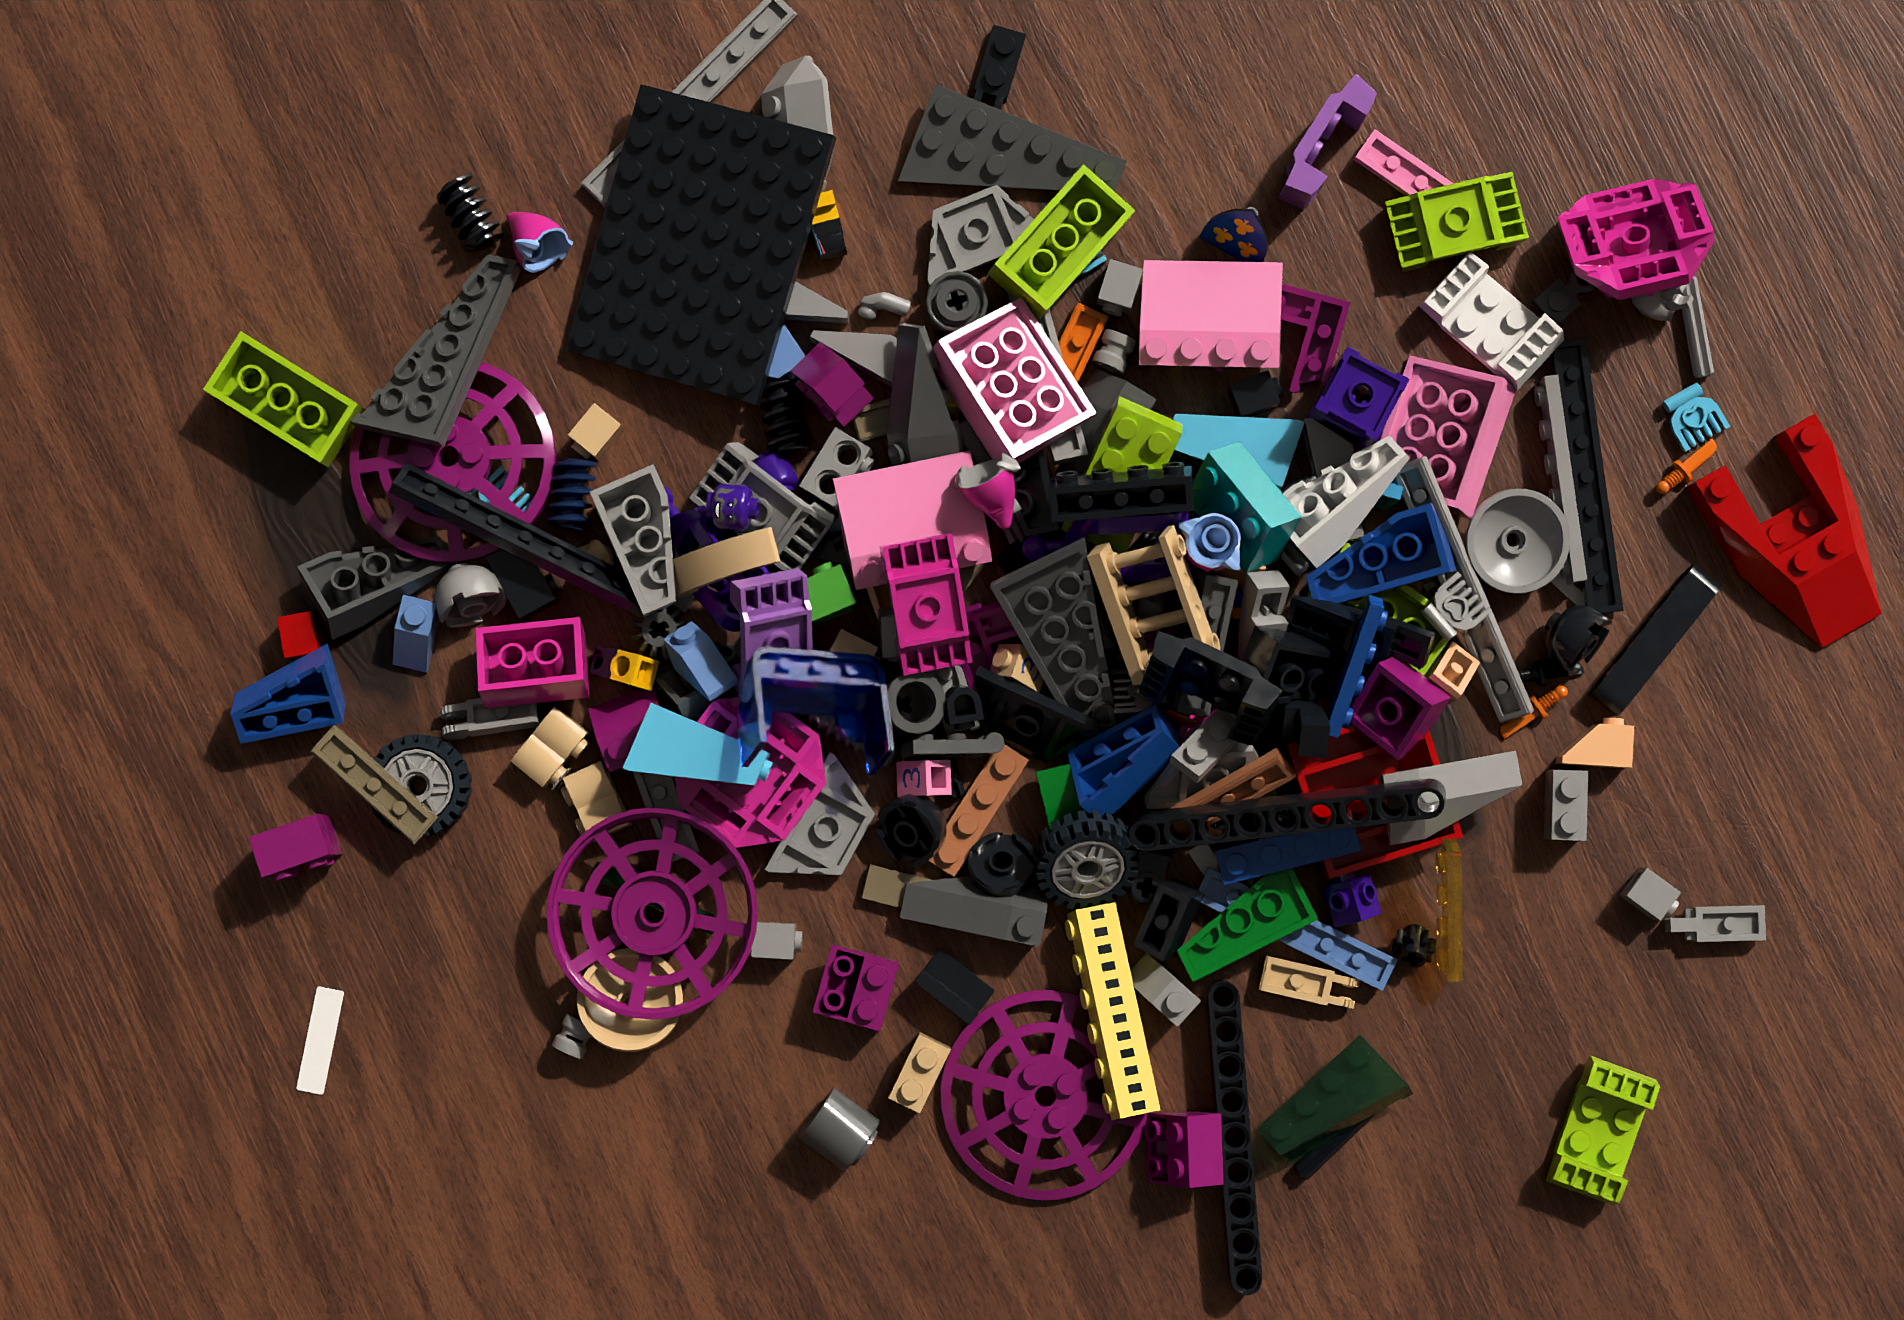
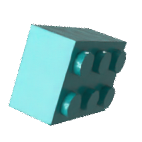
(1241, 490)

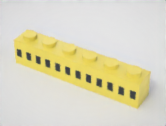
(1112, 1011)

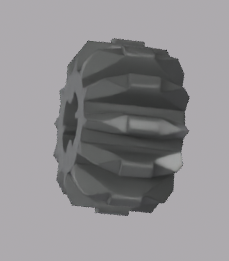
(647, 630)

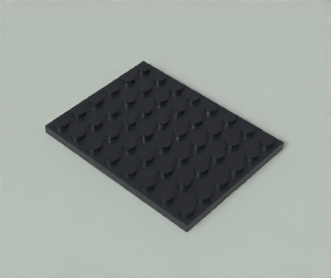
(700, 244)

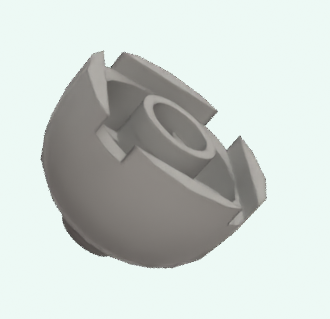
(467, 594)

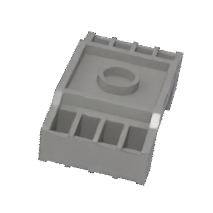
(793, 522)

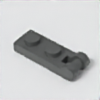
(952, 747)

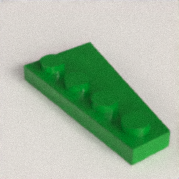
(1254, 920)

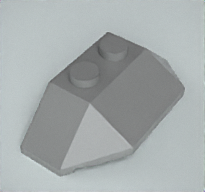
(799, 97)

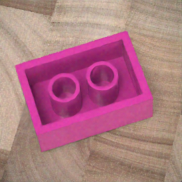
(532, 662)

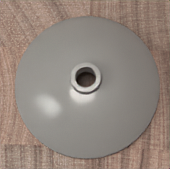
(1539, 547)

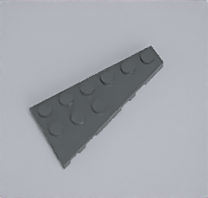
(985, 146)
(441, 365)
(1060, 627)

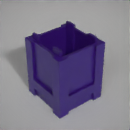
(1337, 404)

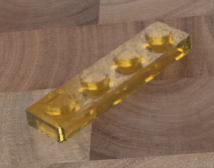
(1450, 898)

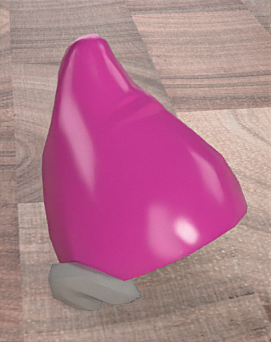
(990, 488)

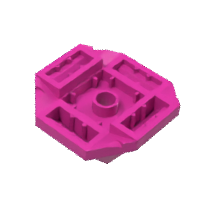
(1637, 237)
(773, 807)

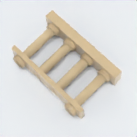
(1119, 597)

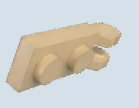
(1303, 982)

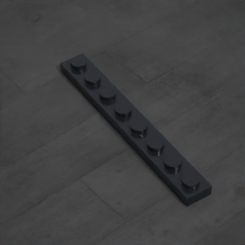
(515, 536)
(1602, 585)

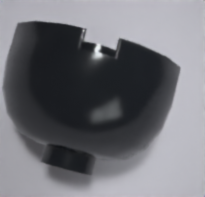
(1575, 636)
(911, 829)

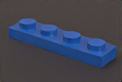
(1360, 652)
(1284, 852)

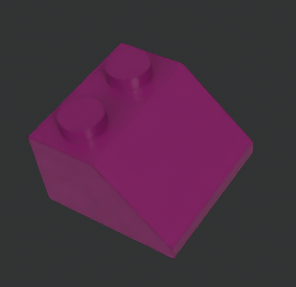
(1397, 706)
(618, 724)

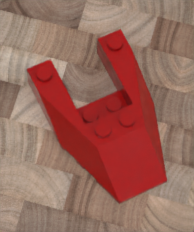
(1808, 556)

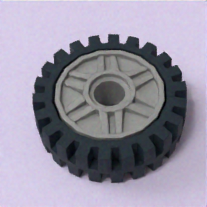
(440, 766)
(1085, 859)

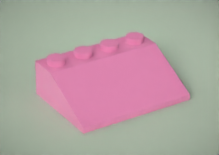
(1211, 314)
(1011, 382)
(1453, 421)
(904, 506)

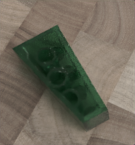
(1334, 1100)

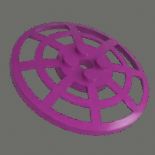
(467, 474)
(629, 917)
(1020, 1102)

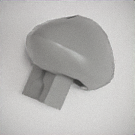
(1662, 303)

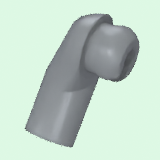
(882, 301)

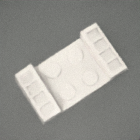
(1492, 322)

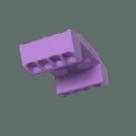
(1348, 106)
(772, 614)

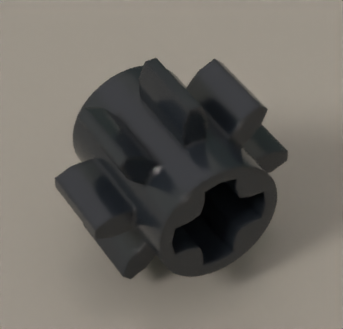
(1414, 946)

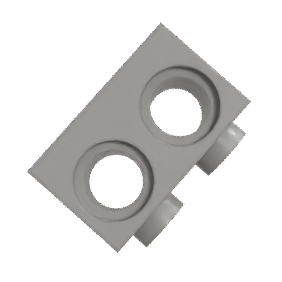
(828, 465)

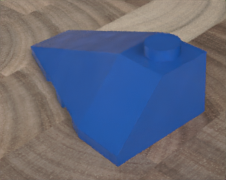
(1394, 555)

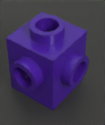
(1351, 899)

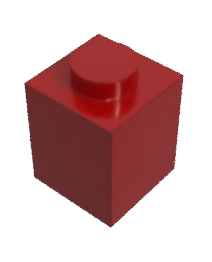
(300, 634)

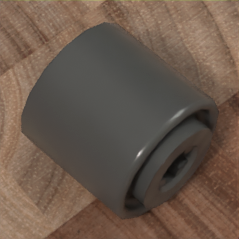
(947, 319)
(924, 703)
(839, 1130)

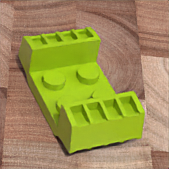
(1457, 220)
(1601, 1130)

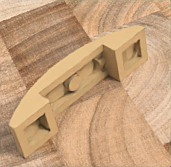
(724, 560)

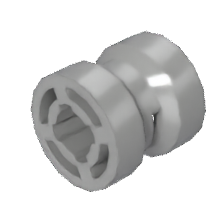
(1113, 353)
(572, 1026)

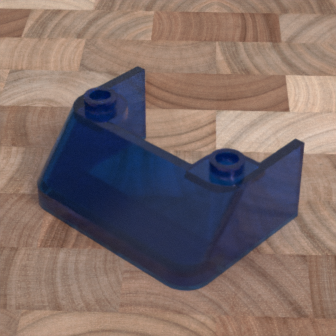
(816, 684)

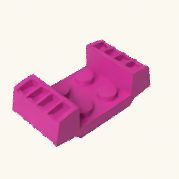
(927, 604)

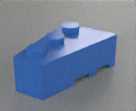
(290, 699)
(1123, 759)

